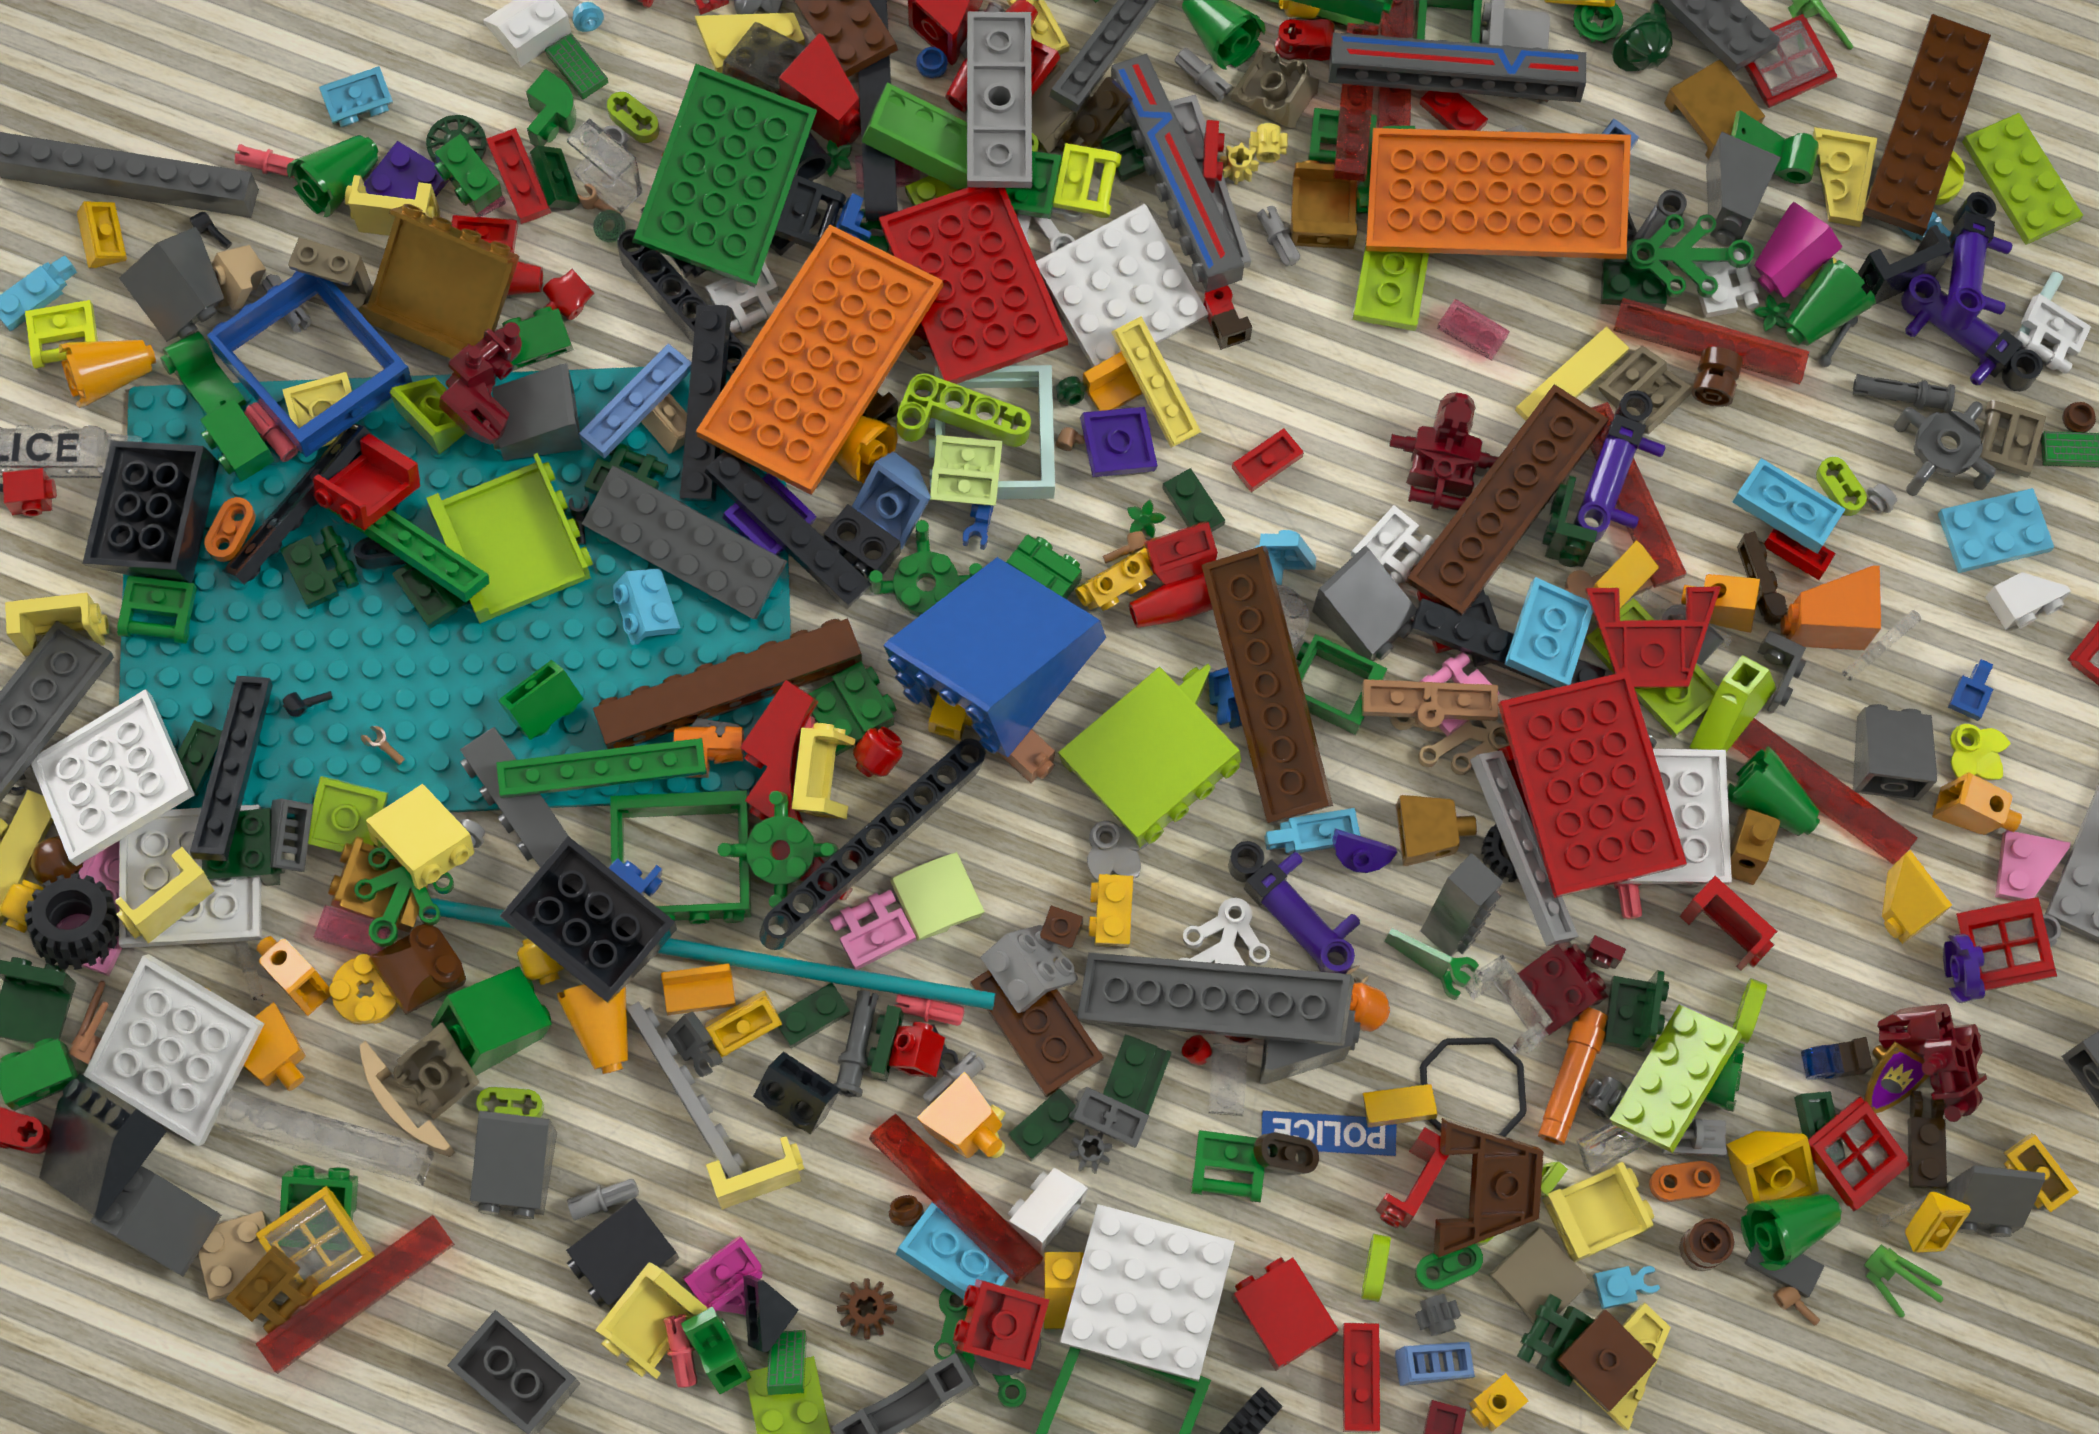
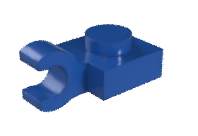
(982, 517)
(1971, 693)
(1223, 697)

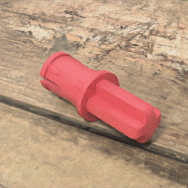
(262, 160)
(271, 432)
(1629, 900)
(931, 1009)
(680, 1351)

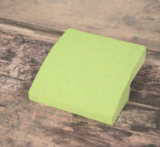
(966, 470)
(937, 896)

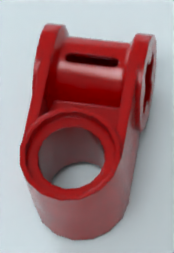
(1308, 37)
(16, 1129)

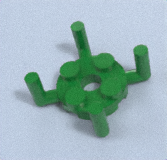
(916, 567)
(765, 835)

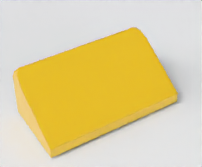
(101, 234)
(1629, 572)
(743, 1023)
(1400, 1105)
(1936, 1223)

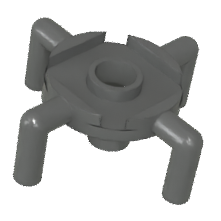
(1939, 458)

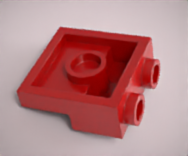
(1001, 1323)

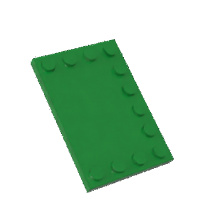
(724, 175)

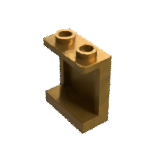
(1711, 102)
(1322, 207)
(358, 868)

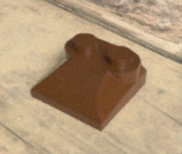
(419, 968)

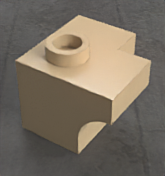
(238, 274)

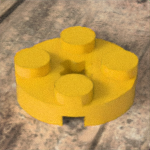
(346, 988)

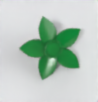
(839, 157)
(1773, 313)
(1145, 518)

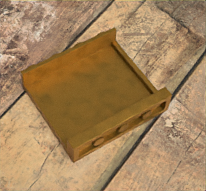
(439, 283)

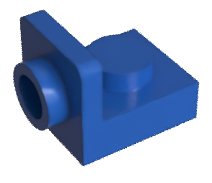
(851, 218)
(631, 875)

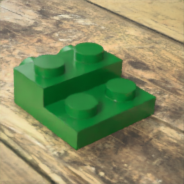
(853, 703)
(305, 1182)

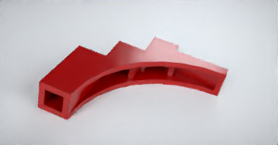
(775, 744)

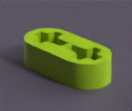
(629, 122)
(1842, 485)
(1749, 1009)
(510, 1096)
(1376, 1267)

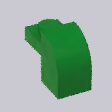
(555, 106)
(716, 1350)

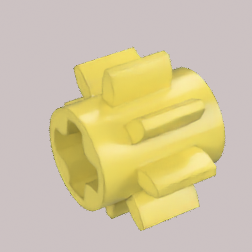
(1268, 142)
(1242, 155)

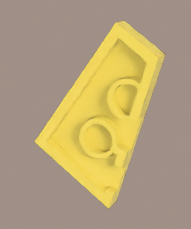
(724, 32)
(1845, 173)
(1651, 1333)

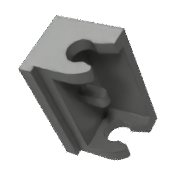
(1109, 1116)

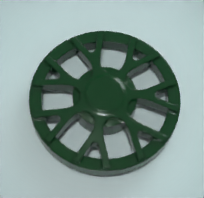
(453, 133)

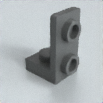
(1786, 652)

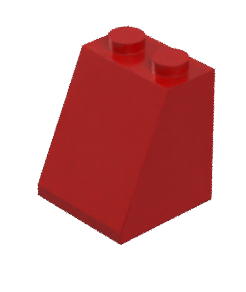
(942, 23)
(821, 83)

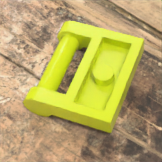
(1076, 178)
(58, 324)

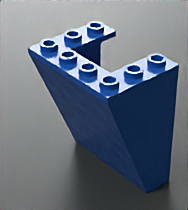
(997, 651)

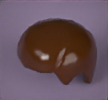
(51, 860)

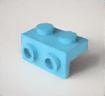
(356, 96)
(1287, 551)
(645, 604)

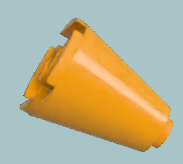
(104, 366)
(865, 445)
(598, 1025)

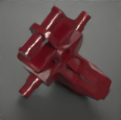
(470, 385)
(1445, 454)
(1947, 1050)

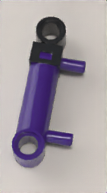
(1970, 239)
(1993, 349)
(1614, 463)
(1269, 887)

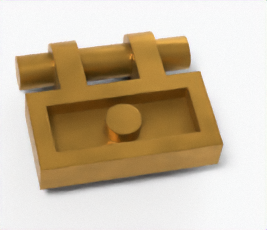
(262, 1285)

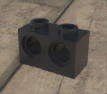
(868, 538)
(796, 1092)

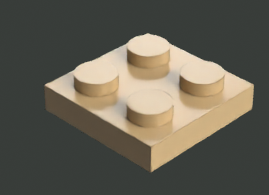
(231, 1253)

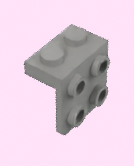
(1514, 26)
(1028, 966)

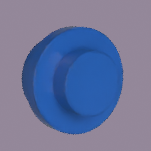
(931, 62)

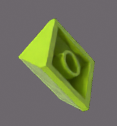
(420, 408)

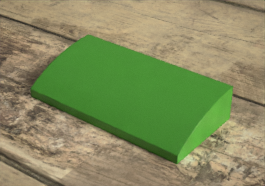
(919, 136)

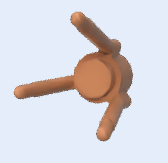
(85, 1041)

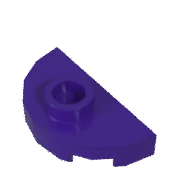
(1361, 853)

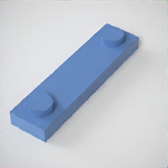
(636, 400)

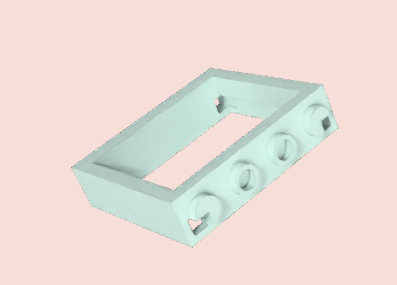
(1018, 377)

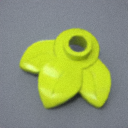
(1982, 755)

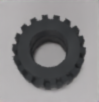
(68, 898)

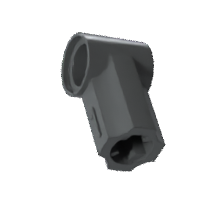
(1658, 214)

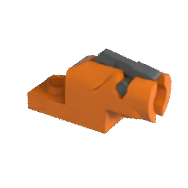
(720, 741)

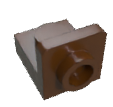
(1061, 927)

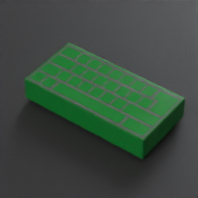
(576, 66)
(2070, 449)
(787, 1363)

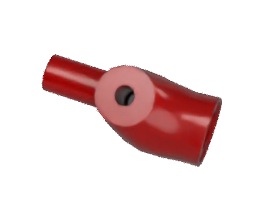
(568, 294)

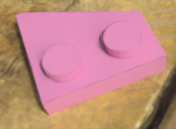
(2026, 864)

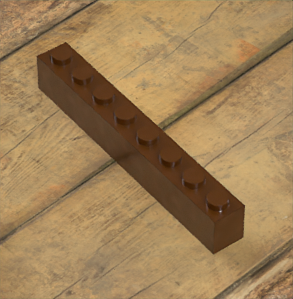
(727, 685)

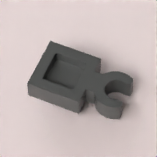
(691, 1042)

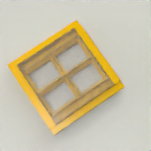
(318, 1239)

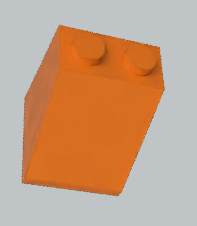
(1837, 613)

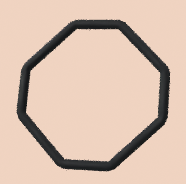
(1476, 1041)

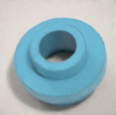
(587, 17)

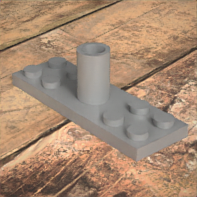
(999, 100)
(2077, 891)

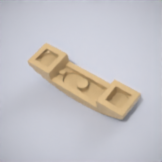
(376, 1073)

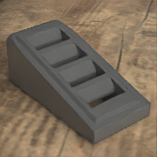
(302, 825)

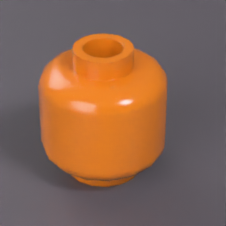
(1370, 1006)

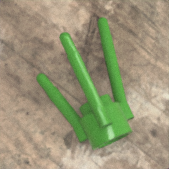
(1812, 7)
(1886, 1263)

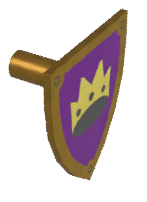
(1894, 1077)

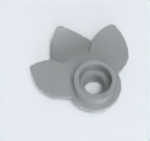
(1117, 856)

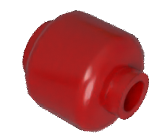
(878, 752)

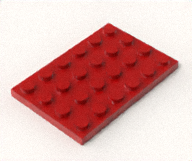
(992, 291)
(1592, 784)

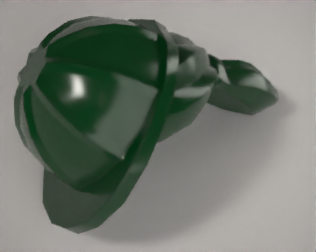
(1645, 42)

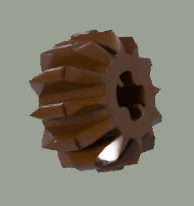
(863, 1297)

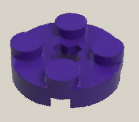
(1963, 963)

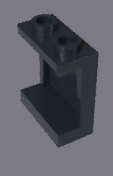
(1892, 279)
(618, 1252)

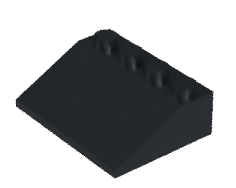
(151, 510)
(589, 920)
(96, 1145)

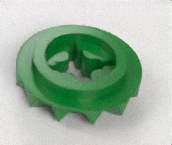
(1610, 27)

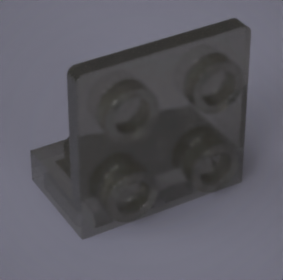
(761, 57)

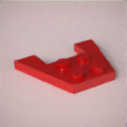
(1654, 650)

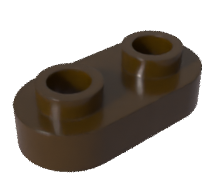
(1283, 1153)

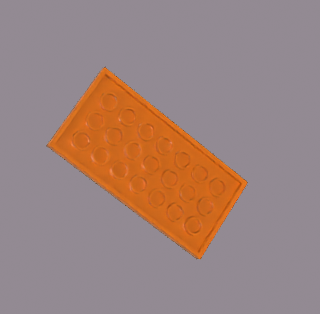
(1499, 193)
(819, 359)

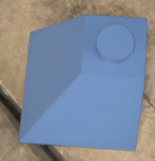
(893, 496)

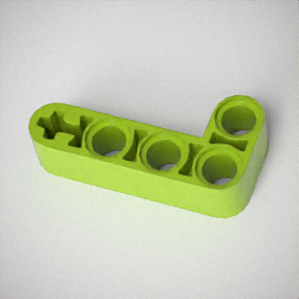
(963, 417)

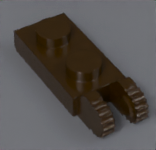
(1097, 115)
(1753, 557)
(1927, 1144)

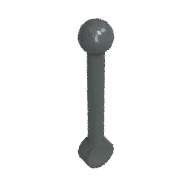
(1825, 360)

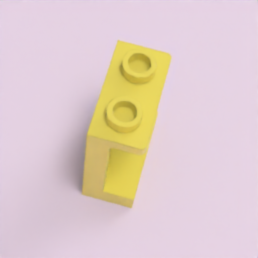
(372, 210)
(36, 616)
(816, 769)
(421, 836)
(169, 902)
(759, 1180)
(1599, 1212)
(637, 1322)

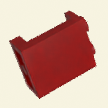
(369, 484)
(1734, 918)
(1401, 1213)
(1284, 1312)

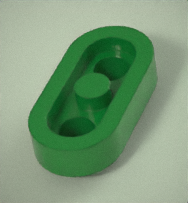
(1448, 1268)

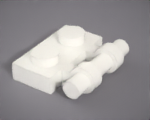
(739, 295)
(1725, 297)
(2055, 325)
(1389, 536)

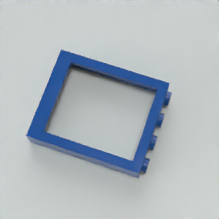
(275, 305)

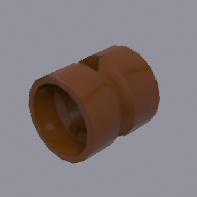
(1717, 376)
(1706, 1244)

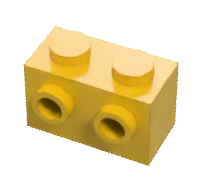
(1113, 910)
(2032, 1156)

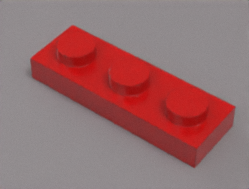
(518, 176)
(1361, 1377)

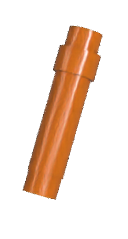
(1583, 1045)

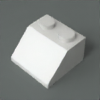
(528, 27)
(1048, 1208)

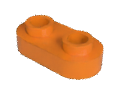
(227, 530)
(1686, 1181)

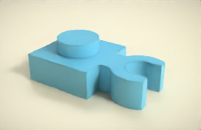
(1619, 1288)

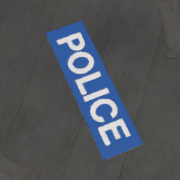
(1333, 1132)

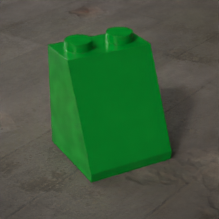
(494, 1018)

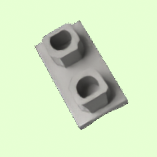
(1703, 1139)

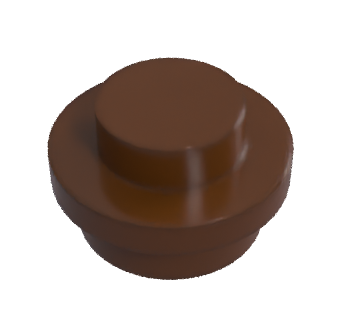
(2079, 417)
(905, 1211)

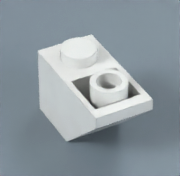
(2023, 597)

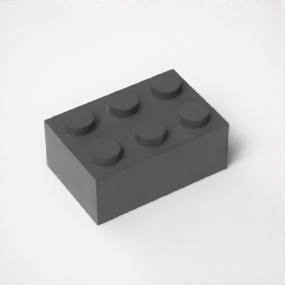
(514, 1374)

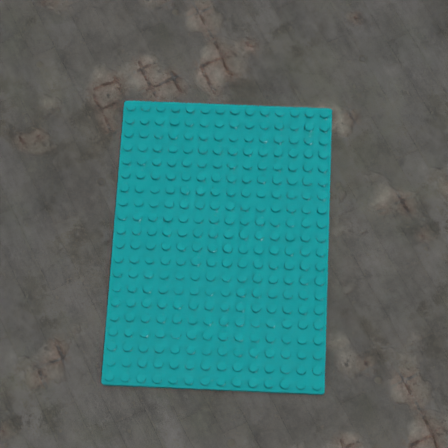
(382, 660)

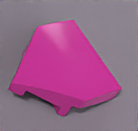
(720, 1280)

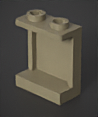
(333, 264)

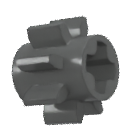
(1605, 1096)
(1087, 1142)
(1438, 1315)

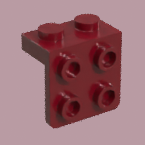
(1563, 984)

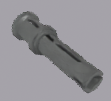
(1919, 394)
(853, 1060)

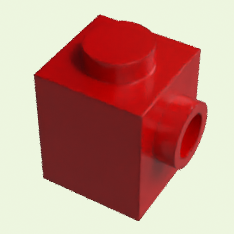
(28, 491)
(917, 1050)

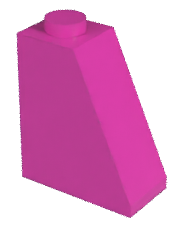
(1795, 251)

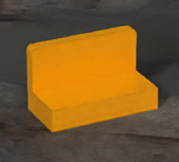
(1111, 383)
(698, 989)

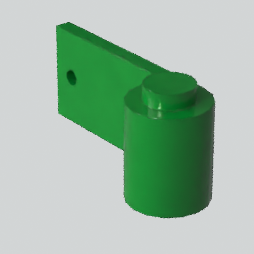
(1796, 152)
(199, 372)

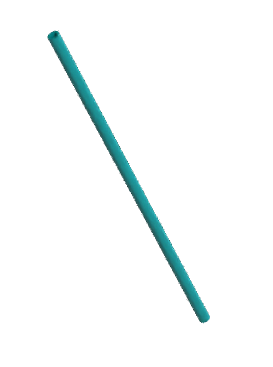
(765, 962)

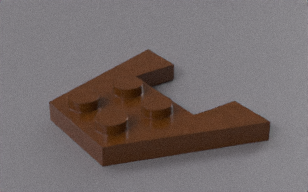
(1502, 1187)

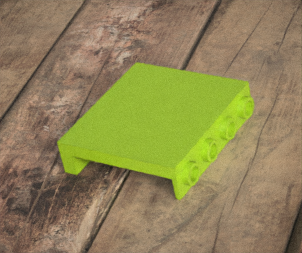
(516, 536)
(1151, 756)

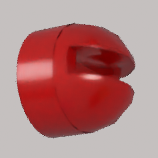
(1203, 1049)

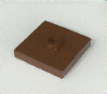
(1606, 1360)

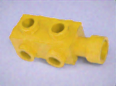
(1121, 577)

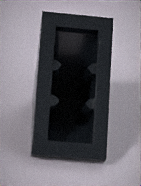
(766, 1313)

